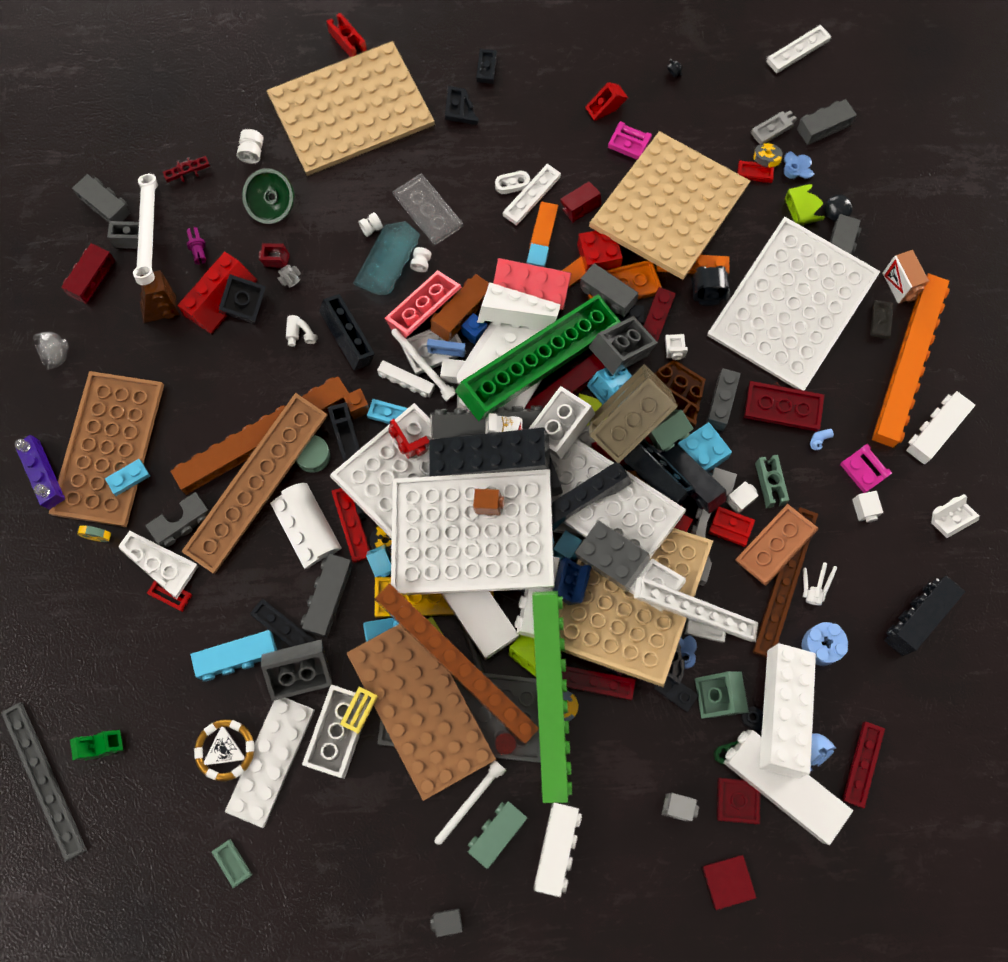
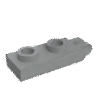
(773, 127)

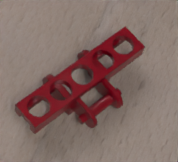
(179, 168)

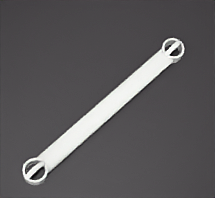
(145, 235)

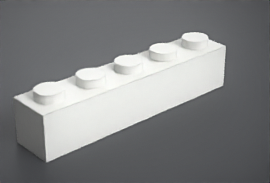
(406, 379)

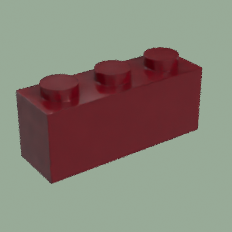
(88, 273)

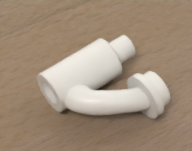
(292, 331)

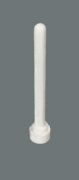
(447, 391)
(494, 771)

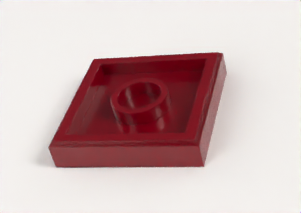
(737, 802)
(729, 882)

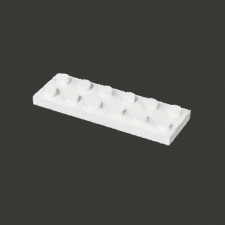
(271, 761)

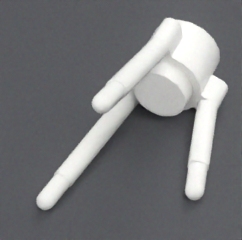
(815, 595)

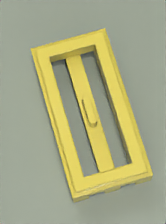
(366, 694)

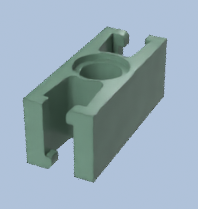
(777, 475)

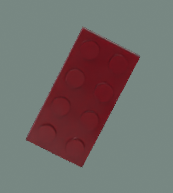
(784, 406)

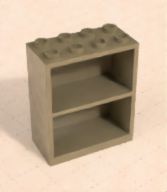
(631, 413)

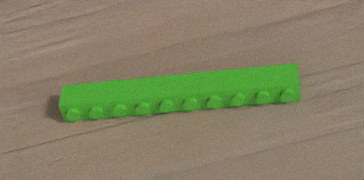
(550, 696)

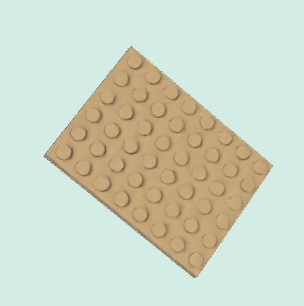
(350, 108)
(670, 205)
(627, 632)

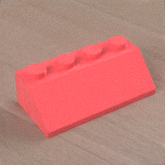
(422, 303)

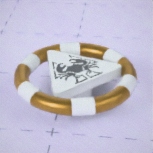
(224, 750)

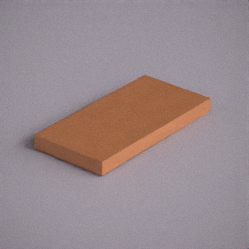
(776, 544)

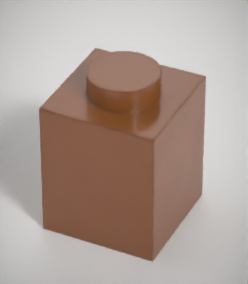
(356, 403)
(488, 502)

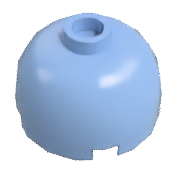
(820, 749)

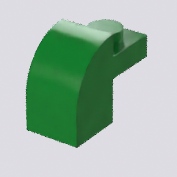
(96, 746)

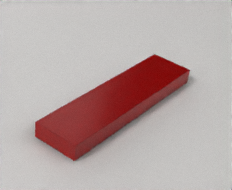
(351, 525)

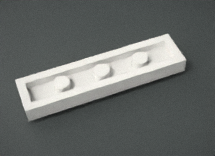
(798, 49)
(531, 194)

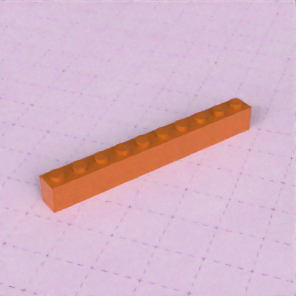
(910, 362)

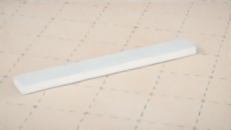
(695, 609)

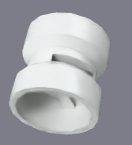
(370, 224)
(420, 260)

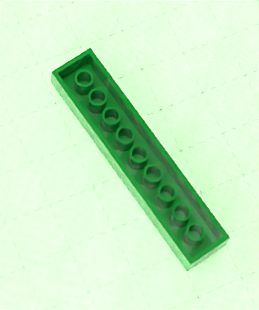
(535, 358)

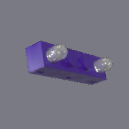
(39, 471)

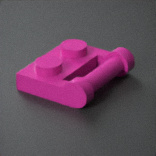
(629, 145)
(861, 472)

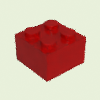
(599, 250)

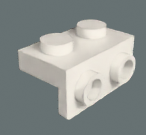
(954, 516)

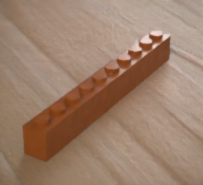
(239, 446)
(456, 663)

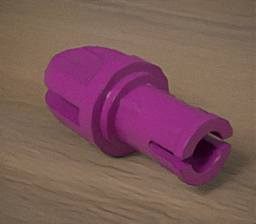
(196, 245)

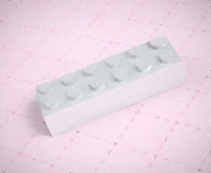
(788, 711)

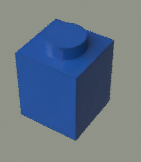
(472, 329)

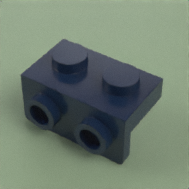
(571, 581)

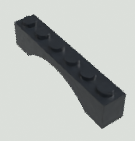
(345, 436)
(601, 485)

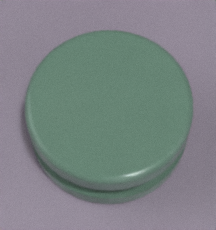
(314, 456)

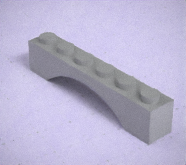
(727, 480)

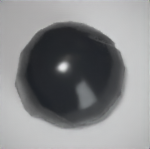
(837, 205)

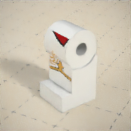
(501, 423)

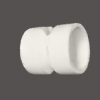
(250, 146)

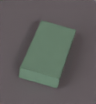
(231, 863)

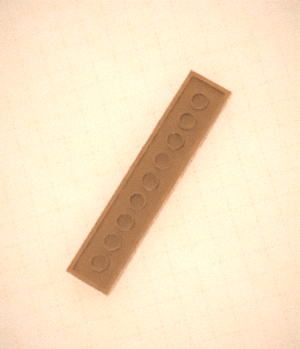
(254, 483)

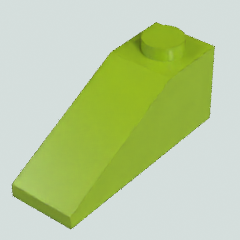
(524, 653)

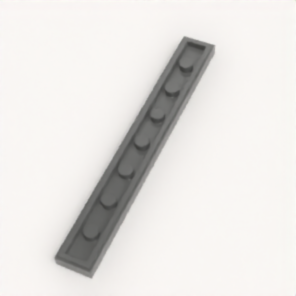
(44, 782)

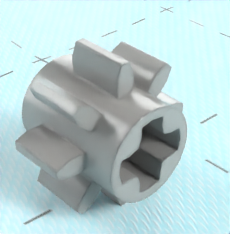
(289, 275)

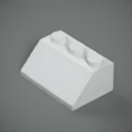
(564, 420)

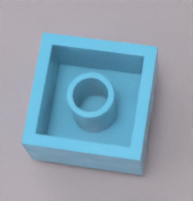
(706, 447)

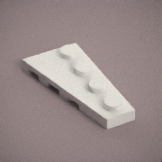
(159, 563)

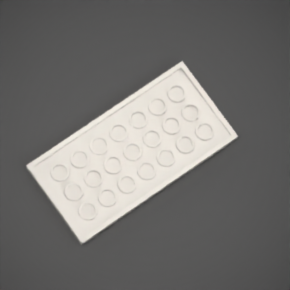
(634, 512)

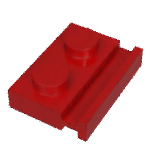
(731, 526)

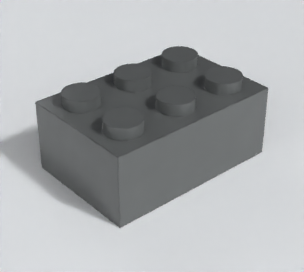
(622, 345)
(612, 556)
(296, 670)

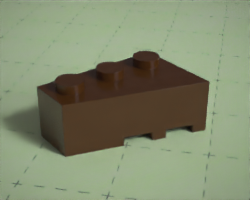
(158, 299)

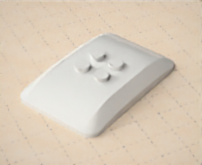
(491, 345)

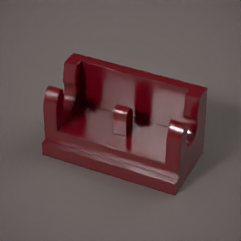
(581, 201)

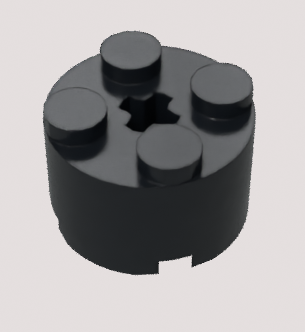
(710, 285)

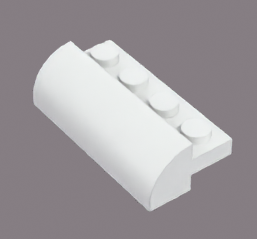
(305, 524)

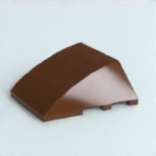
(685, 386)

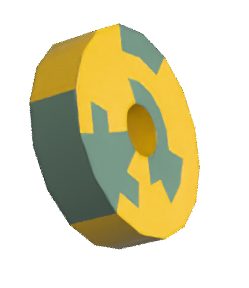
(94, 533)

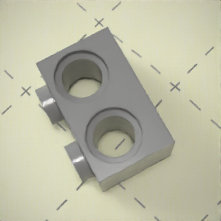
(680, 807)

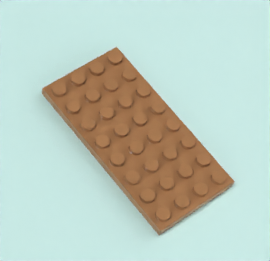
(107, 435)
(421, 711)

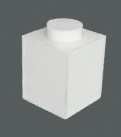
(450, 370)
(742, 497)
(867, 506)

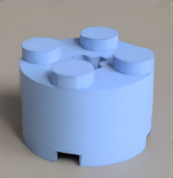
(833, 636)

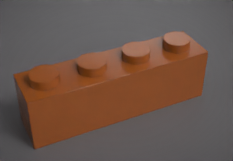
(459, 308)

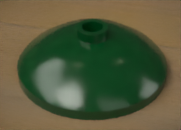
(258, 193)

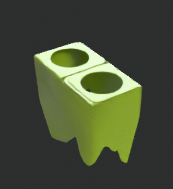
(803, 205)

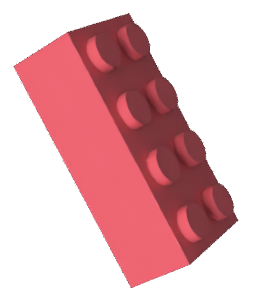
(533, 280)

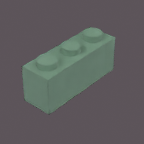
(496, 834)

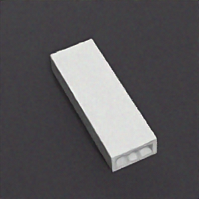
(482, 620)
(799, 798)

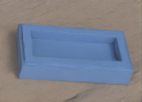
(446, 348)

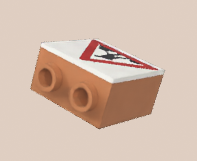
(905, 277)

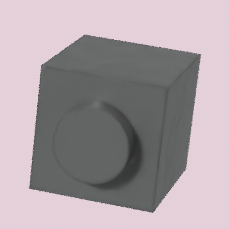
(446, 922)

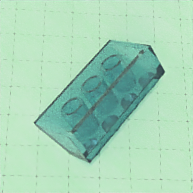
(387, 258)

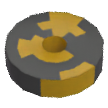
(768, 155)

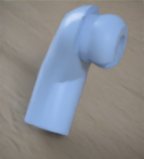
(818, 438)

